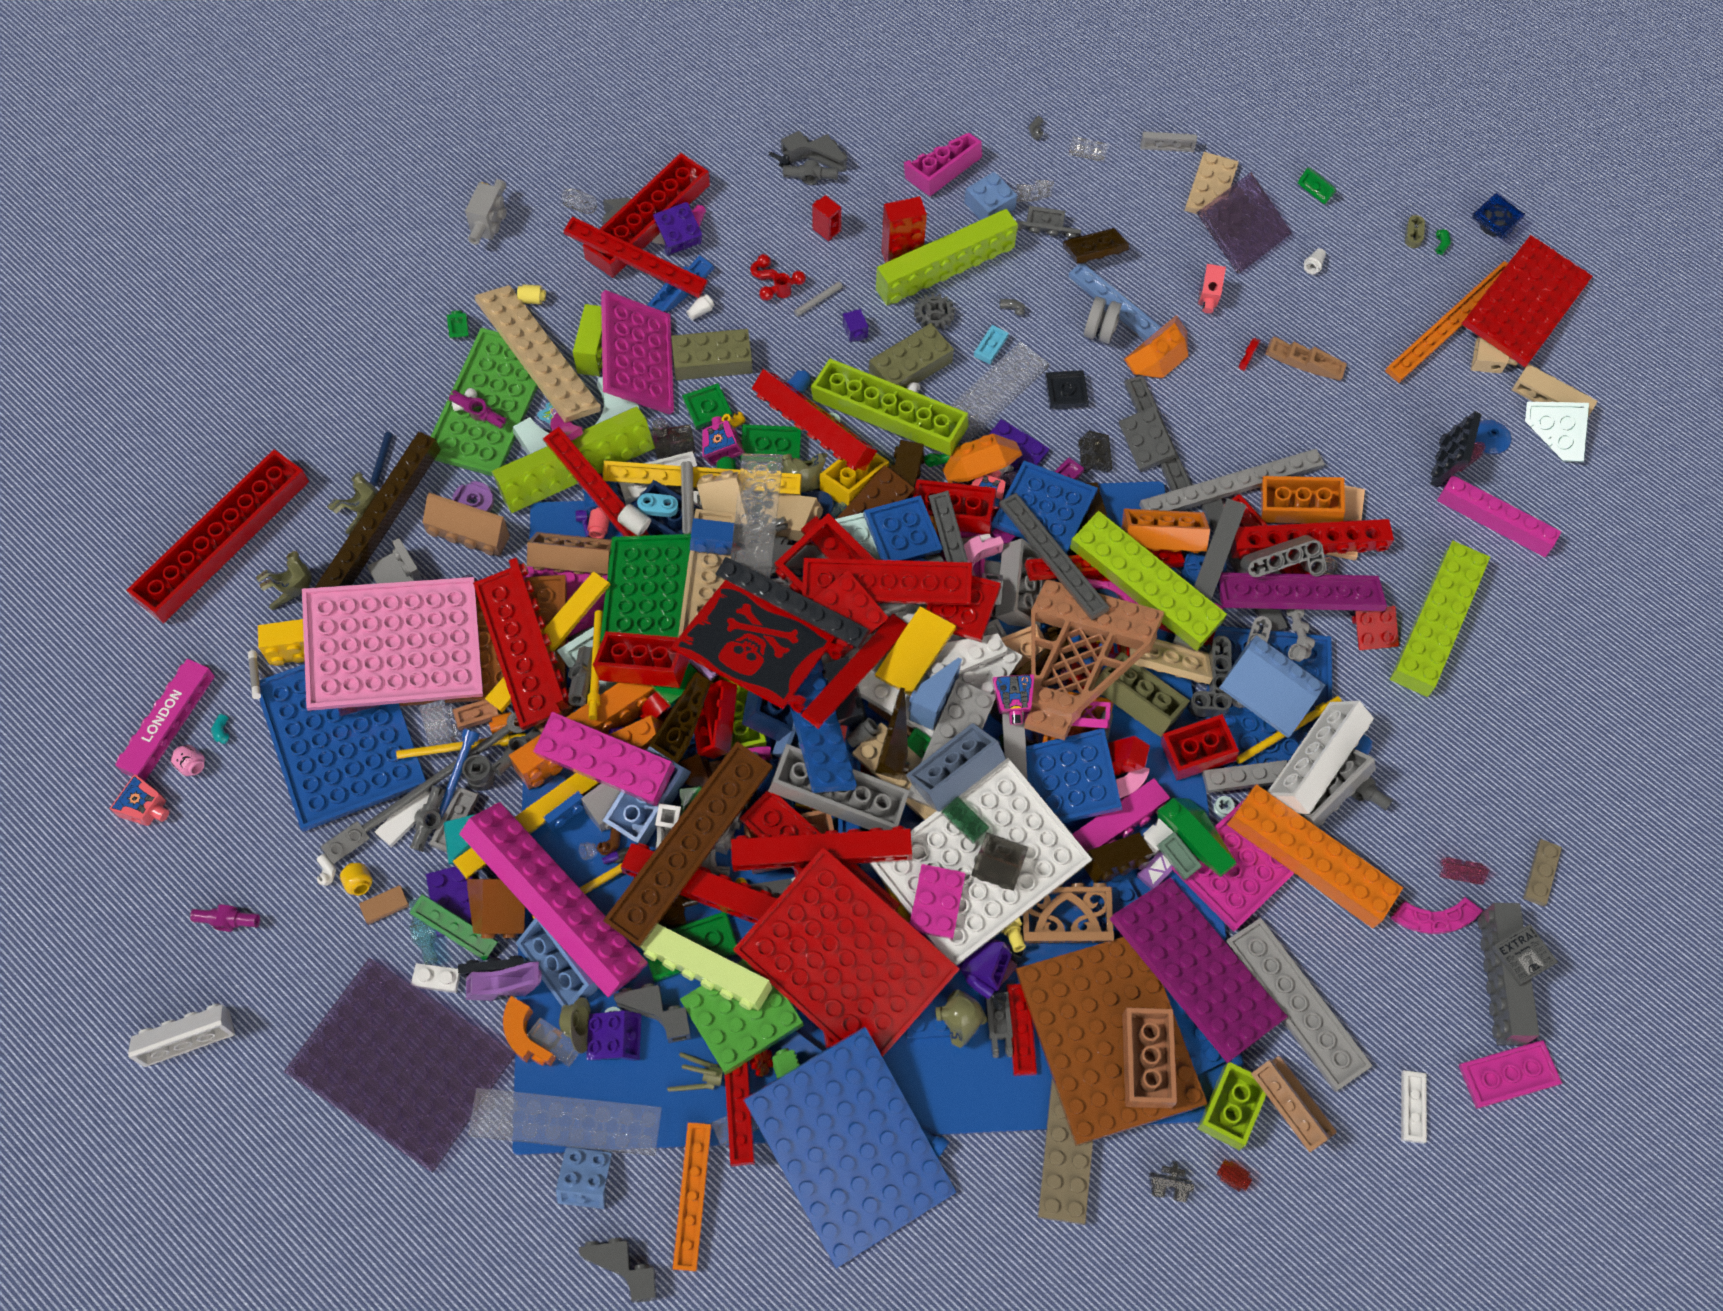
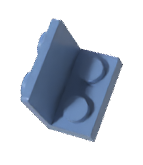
(583, 1178)

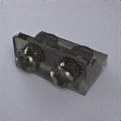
(673, 441)
(1095, 452)

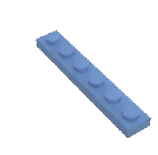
(1129, 313)

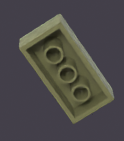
(712, 354)
(913, 358)
(1144, 697)

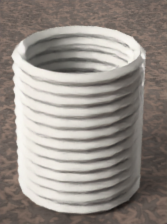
(634, 520)

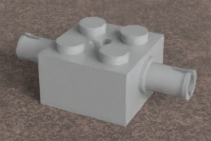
(486, 211)

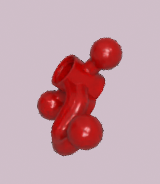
(782, 281)

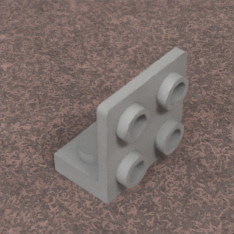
(395, 567)

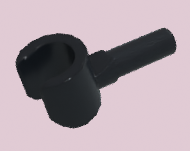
(784, 160)

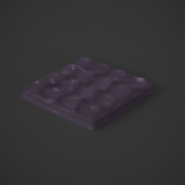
(1244, 223)

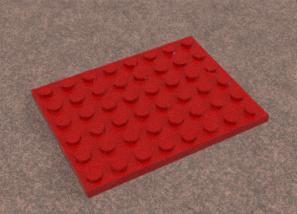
(845, 955)

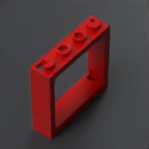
(837, 530)

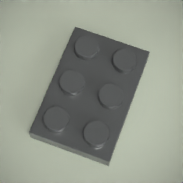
(1147, 439)

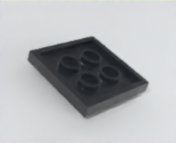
(1455, 449)

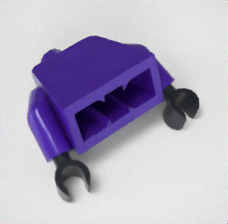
(987, 968)

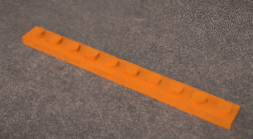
(1440, 331)

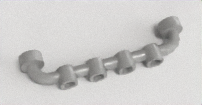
(1301, 649)

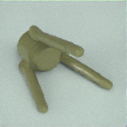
(711, 1074)

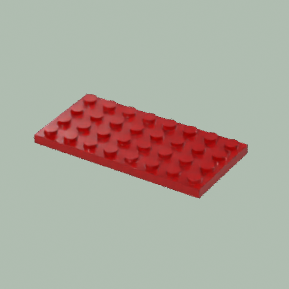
(1527, 300)

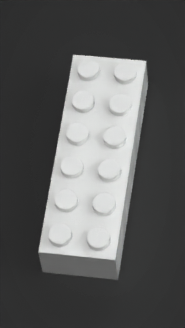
(1321, 755)

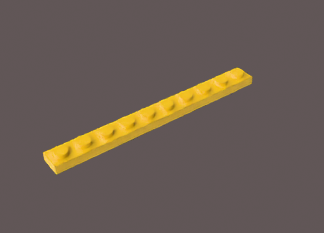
(671, 475)

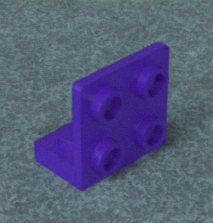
(678, 228)
(614, 1036)

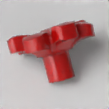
(762, 1063)

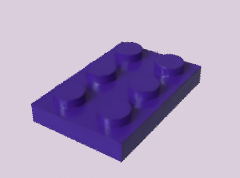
(1031, 449)
(450, 890)

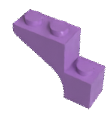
(508, 982)

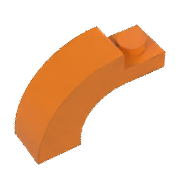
(515, 1029)

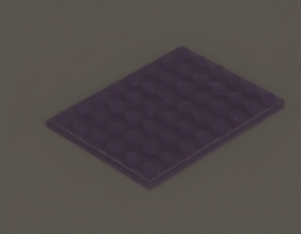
(399, 1064)

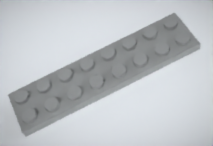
(1308, 1015)

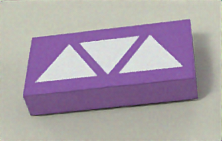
(1155, 871)

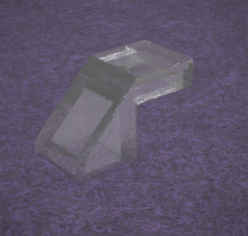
(553, 1041)

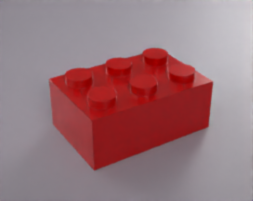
(1199, 747)

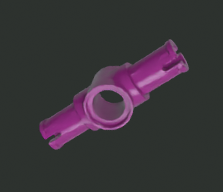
(470, 403)
(225, 918)

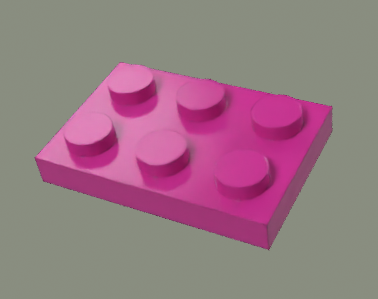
(937, 901)

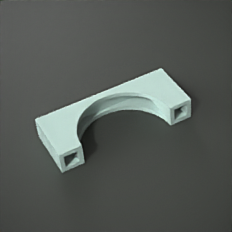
(531, 435)

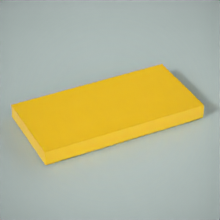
(915, 651)

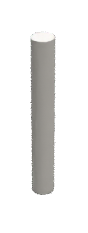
(817, 299)

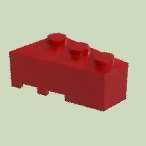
(716, 720)

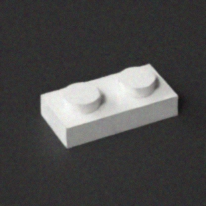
(435, 978)

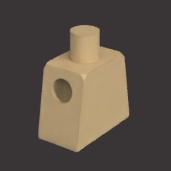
(1488, 358)

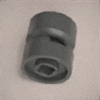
(478, 772)

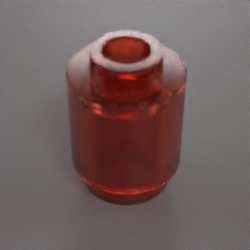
(1234, 1175)

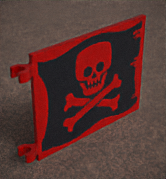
(755, 645)

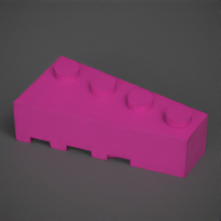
(943, 164)

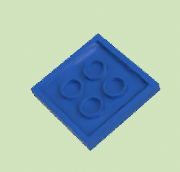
(902, 530)

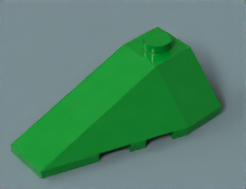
(1197, 833)

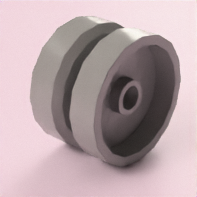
(1102, 319)

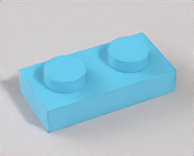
(991, 344)

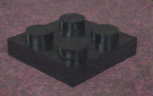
(1066, 389)

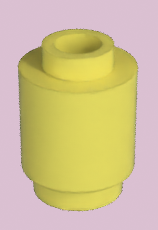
(531, 294)

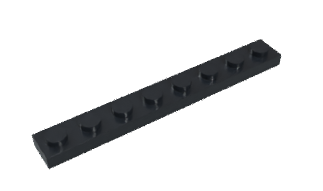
(793, 603)

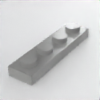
(1242, 776)

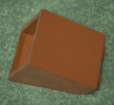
(494, 909)

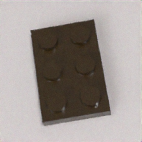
(1095, 245)

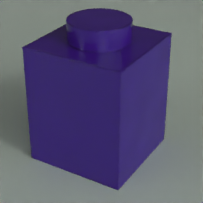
(855, 325)

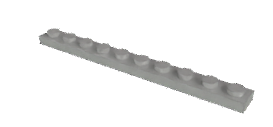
(1233, 483)

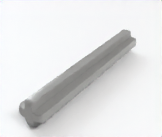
(687, 496)

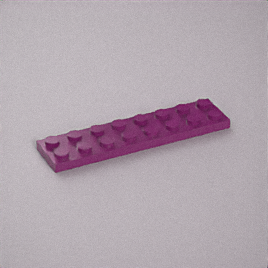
(1301, 592)

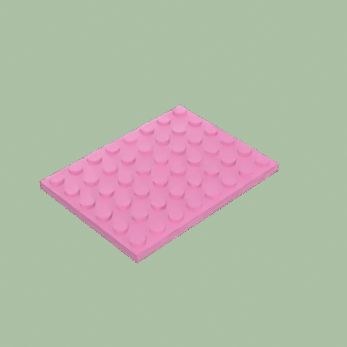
(391, 643)

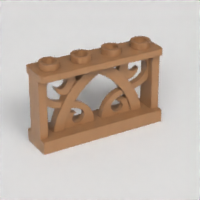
(1090, 935)
(1294, 1103)

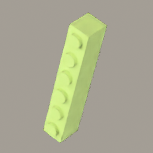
(707, 967)

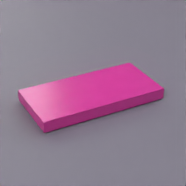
(1510, 1074)

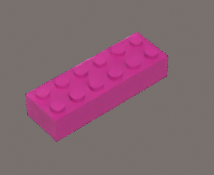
(604, 759)

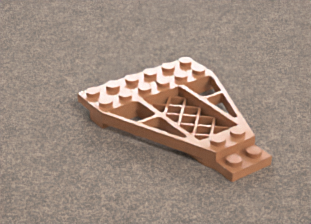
(1123, 624)

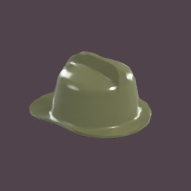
(574, 1023)

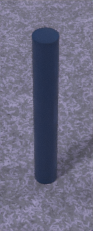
(381, 458)

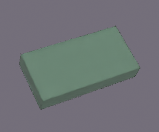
(1179, 855)

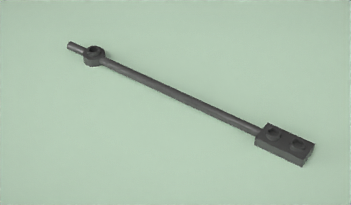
(356, 834)

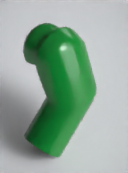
(1444, 236)
(936, 459)

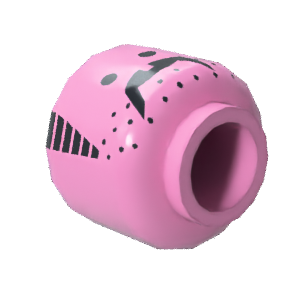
(188, 760)

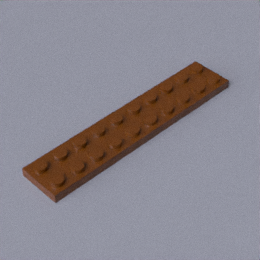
(688, 844)

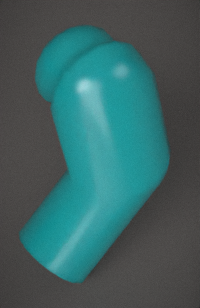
(218, 731)

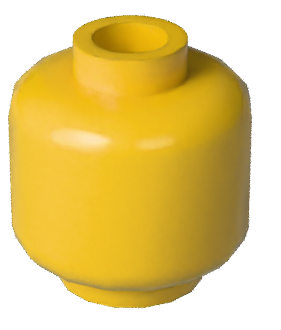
(356, 879)

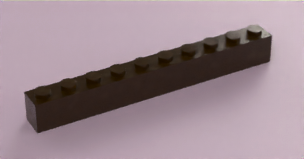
(381, 512)

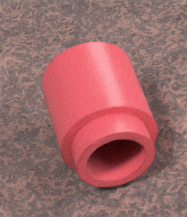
(598, 524)

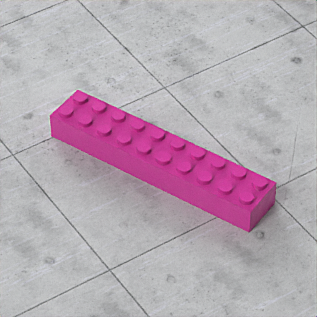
(553, 898)

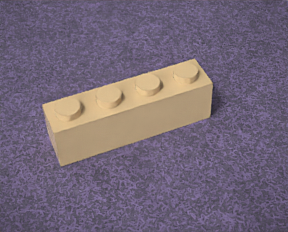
(1545, 388)

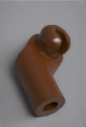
(610, 845)

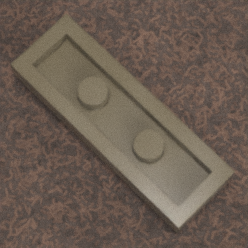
(1542, 872)

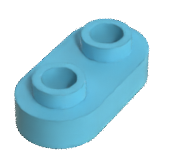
(656, 506)

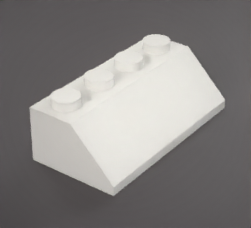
(181, 1035)

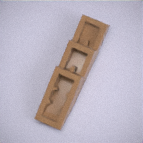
(1308, 360)

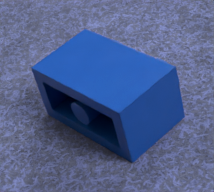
(711, 536)

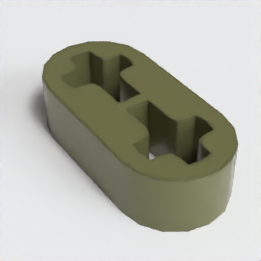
(1411, 230)

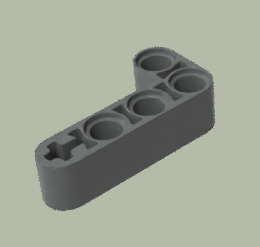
(1258, 563)
(1215, 694)

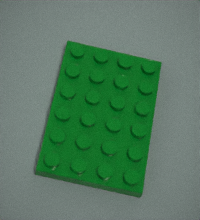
(646, 584)

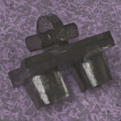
(1181, 1186)

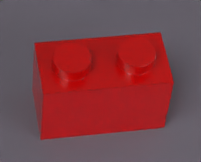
(826, 217)
(1128, 754)

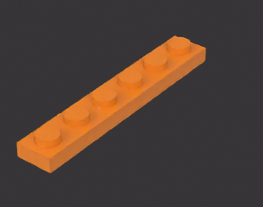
(692, 1197)

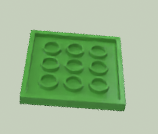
(739, 1033)

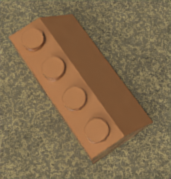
(465, 525)
(568, 553)

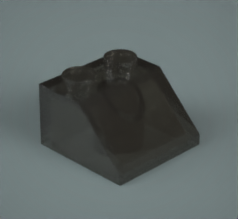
(999, 861)

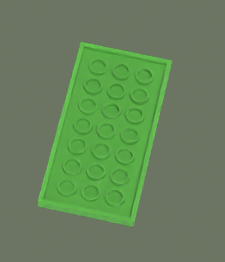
(504, 387)

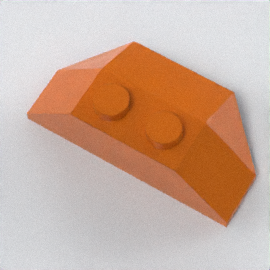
(1160, 351)
(980, 458)

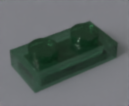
(965, 820)

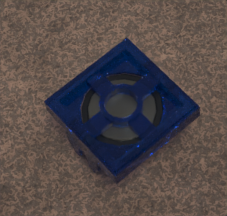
(1498, 216)

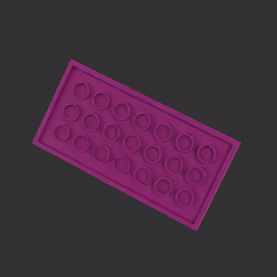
(1198, 969)

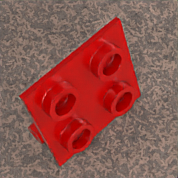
(1376, 628)

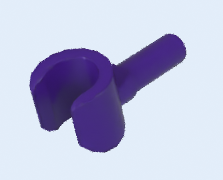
(581, 516)

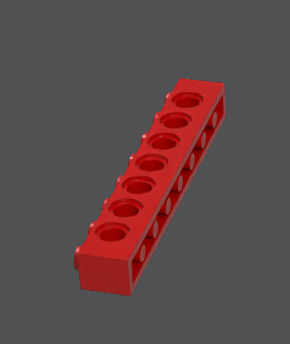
(1378, 530)

